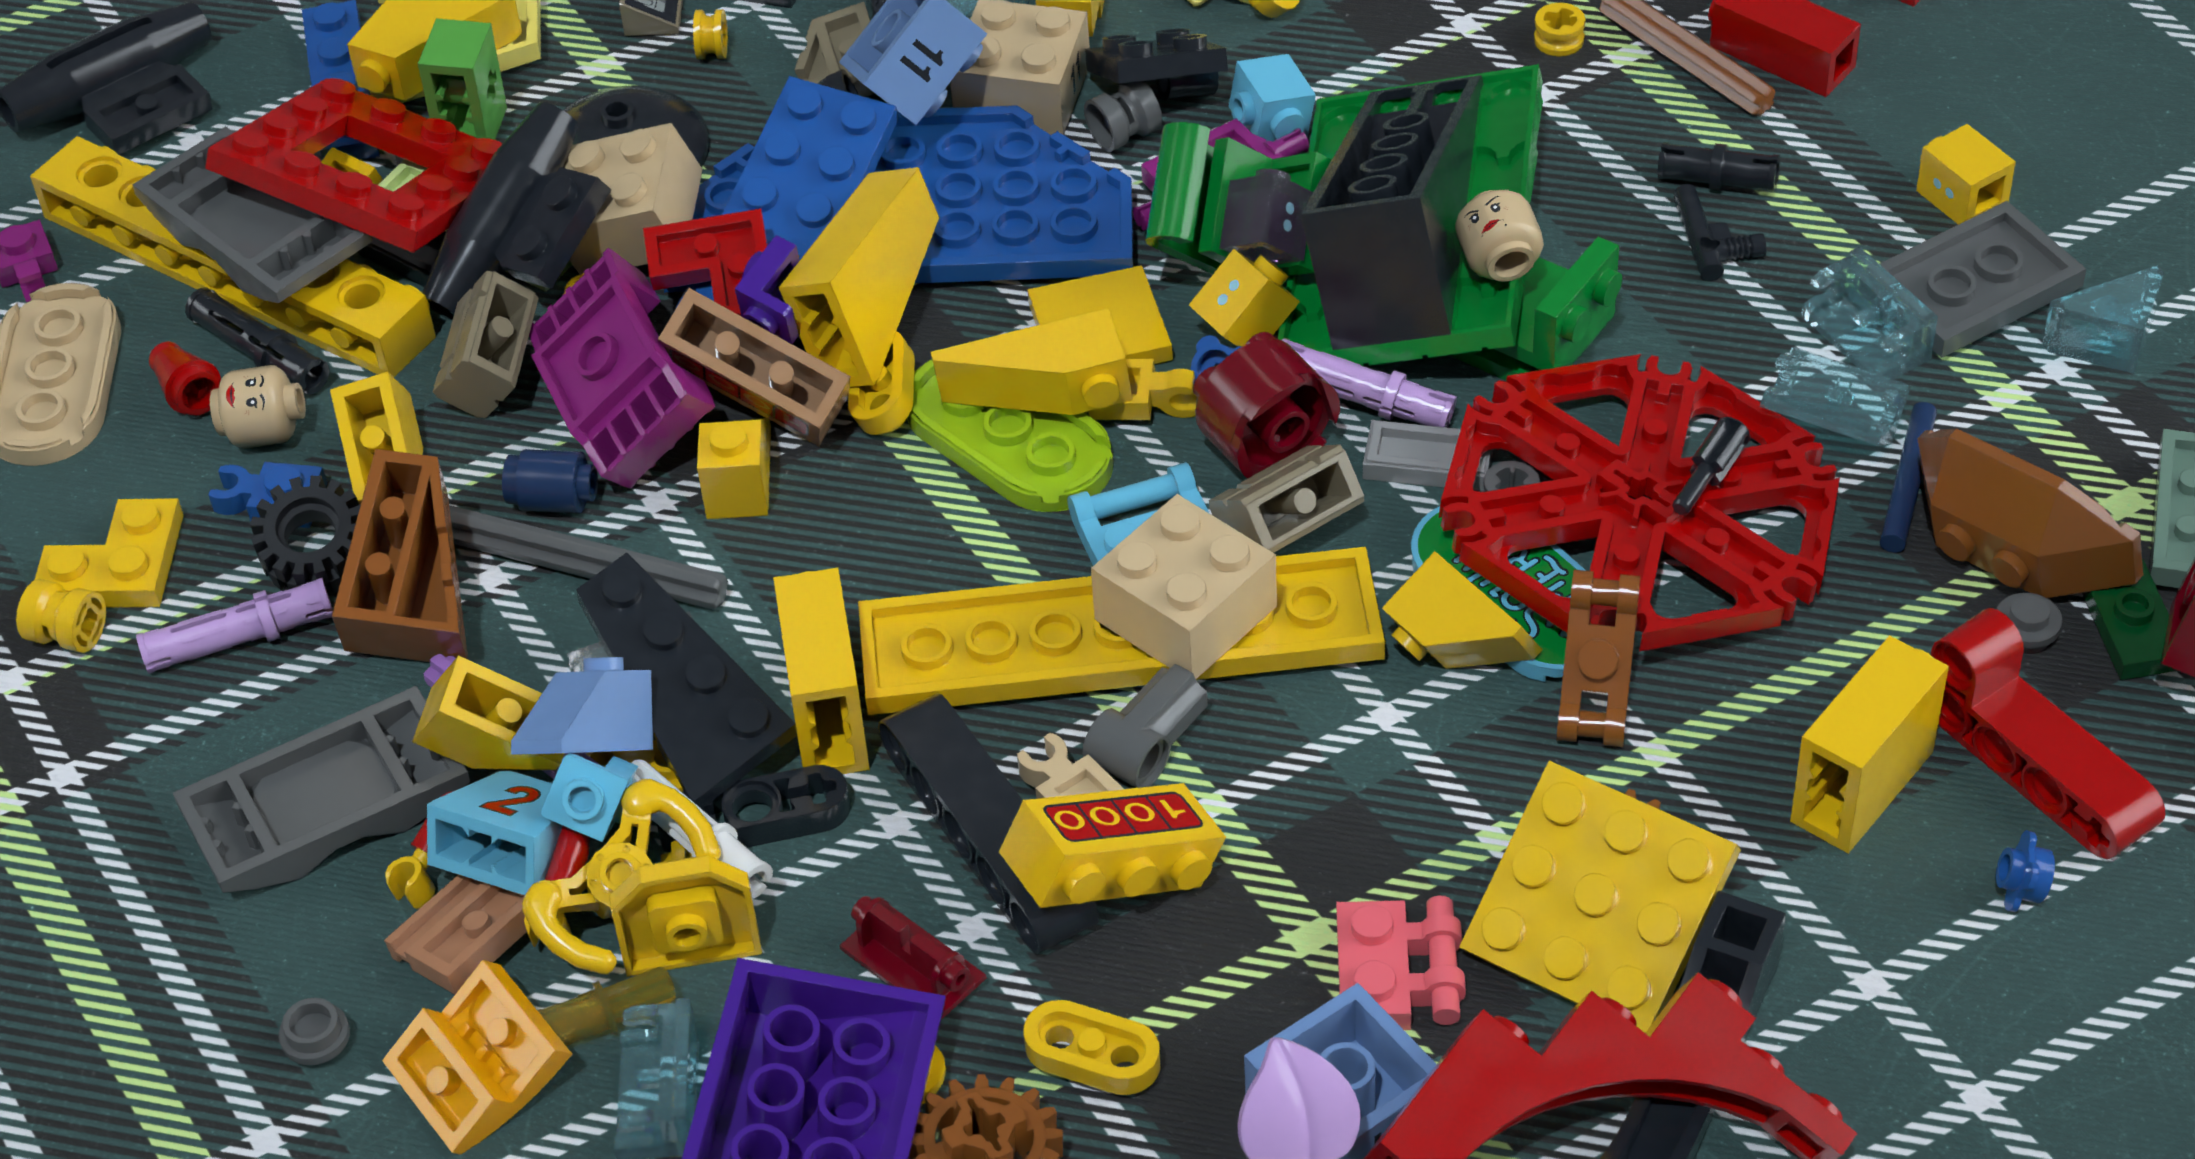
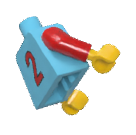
(492, 836)

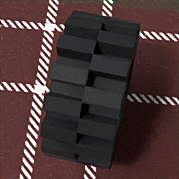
(294, 510)

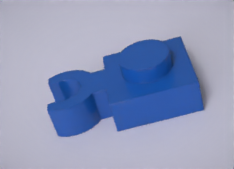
(248, 489)

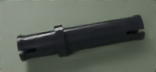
(216, 314)

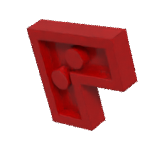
(704, 252)

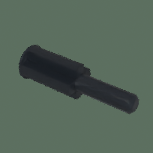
(1712, 461)

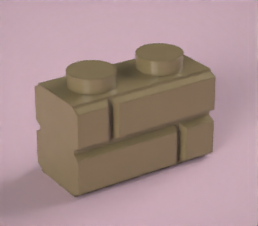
(486, 344)
(1291, 497)

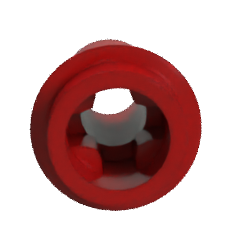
(184, 378)

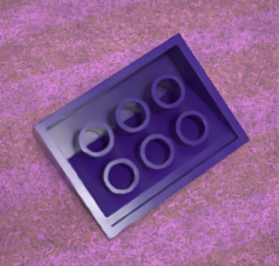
(814, 1068)

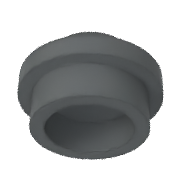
(2035, 618)
(313, 1031)

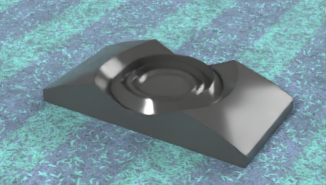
(253, 236)
(317, 793)

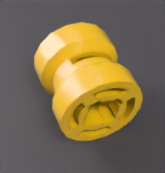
(52, 614)

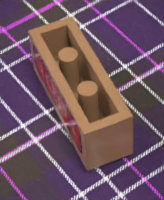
(755, 367)

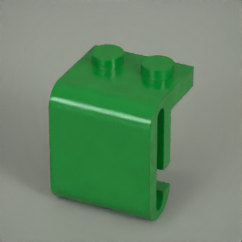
(1194, 187)
(1558, 313)

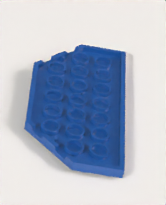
(1003, 194)

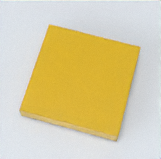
(1129, 301)

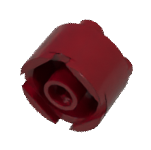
(1263, 404)

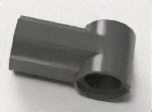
(1140, 737)

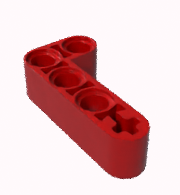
(2036, 743)

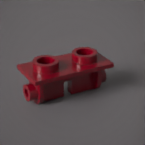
(907, 954)

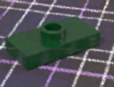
(2132, 626)

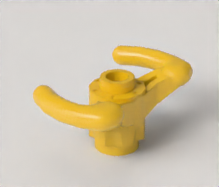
(609, 870)

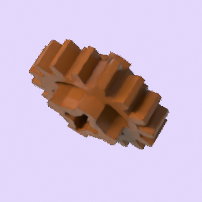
(986, 1124)

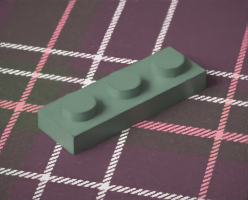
(2174, 509)

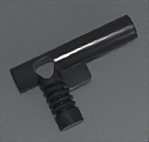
(1713, 242)

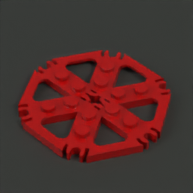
(1594, 489)

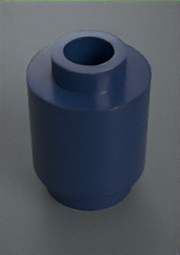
(549, 481)

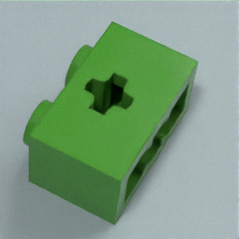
(463, 77)

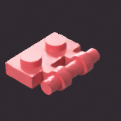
(1375, 954)

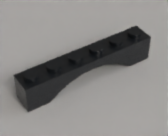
(1742, 950)

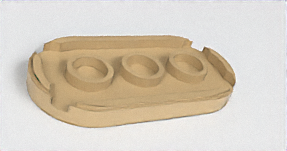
(55, 372)

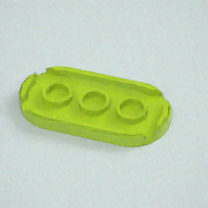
(1018, 453)

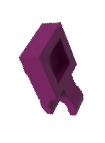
(25, 257)

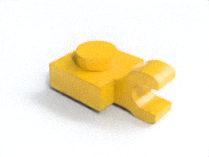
(1166, 390)

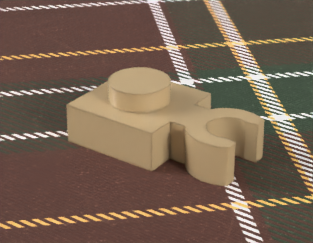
(1061, 776)

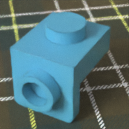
(588, 795)

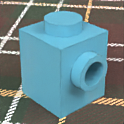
(1271, 97)

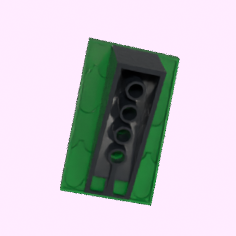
(1387, 210)

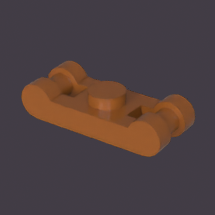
(1598, 658)

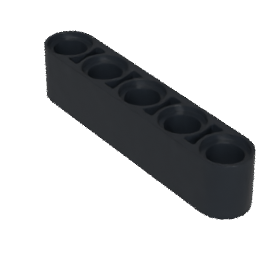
(975, 812)

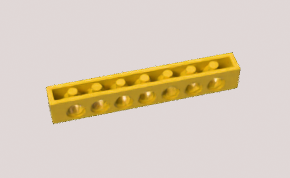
(342, 311)

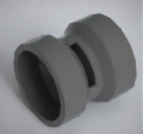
(1122, 115)

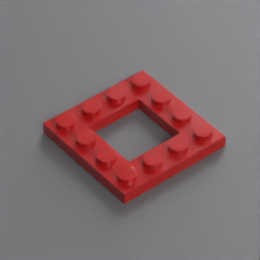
(279, 160)

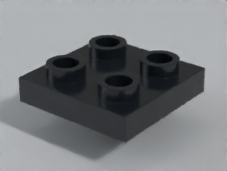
(1179, 61)

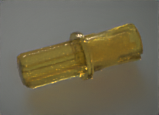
(604, 1007)

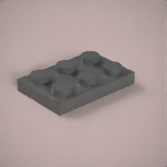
(1985, 275)

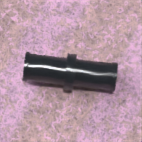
(1719, 166)

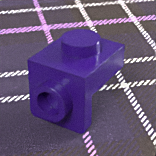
(760, 293)

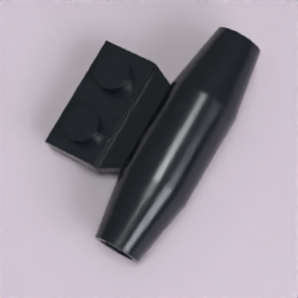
(118, 78)
(519, 214)

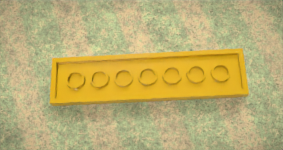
(1047, 641)

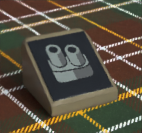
(650, 17)

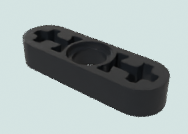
(773, 788)

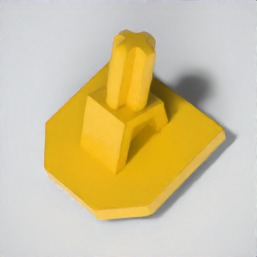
(684, 913)

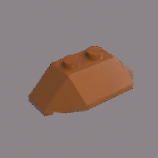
(2022, 520)

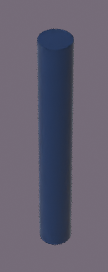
(1907, 480)

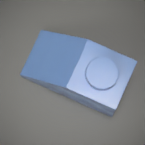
(590, 712)

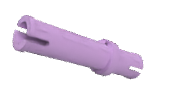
(1380, 391)
(235, 625)

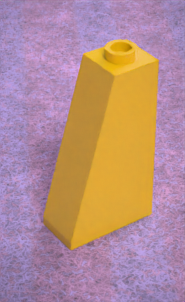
(861, 273)

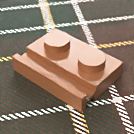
(458, 931)

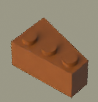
(401, 565)

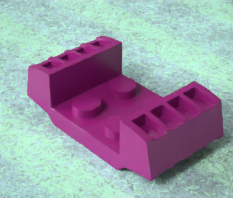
(613, 374)

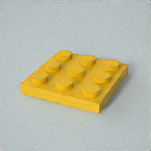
(1599, 895)

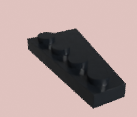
(704, 706)

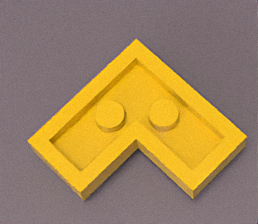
(131, 564)

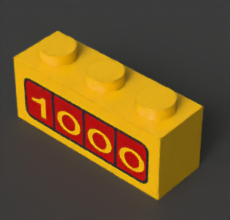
(1111, 844)

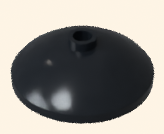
(638, 107)

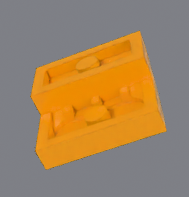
(476, 1058)

